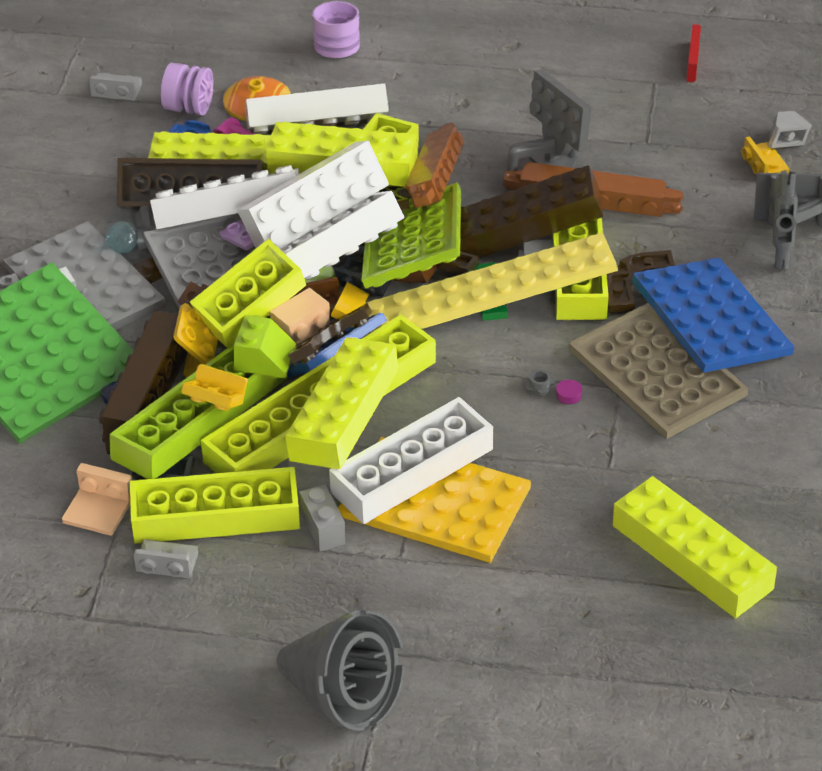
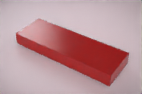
(694, 52)

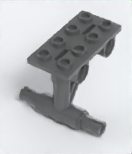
(784, 202)

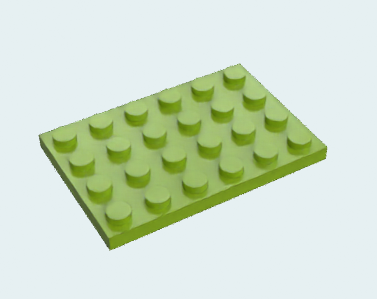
(418, 242)

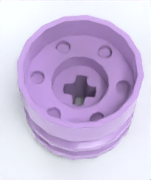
(336, 29)
(187, 88)

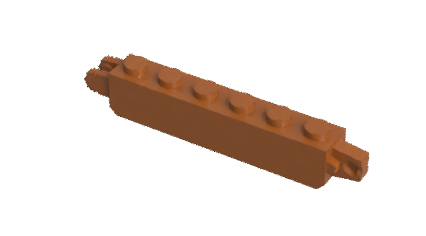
(434, 165)
(616, 191)

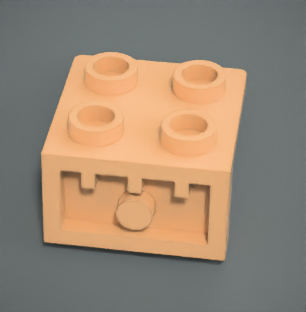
(100, 499)

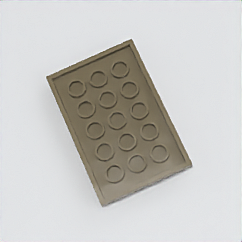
(654, 372)

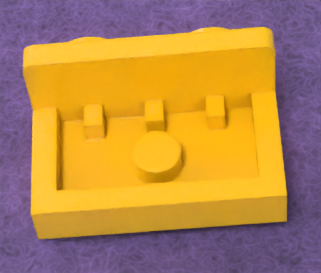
(217, 387)

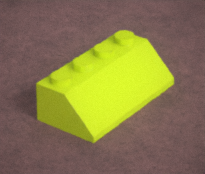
(249, 288)

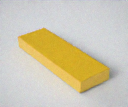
(349, 300)

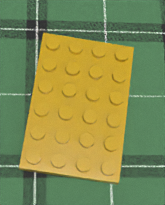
(458, 513)

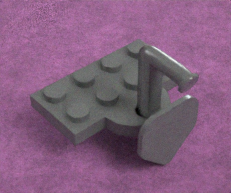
(564, 125)

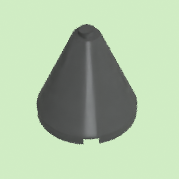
(348, 668)

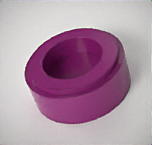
(569, 391)

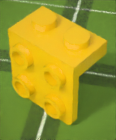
(195, 338)

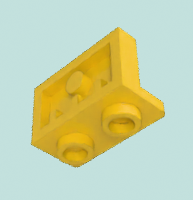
(762, 157)

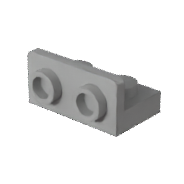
(115, 86)
(166, 558)

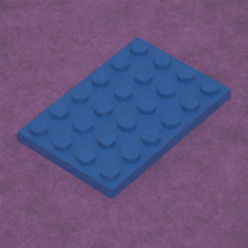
(712, 314)

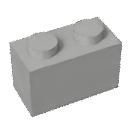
(322, 517)

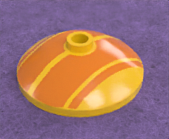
(248, 88)

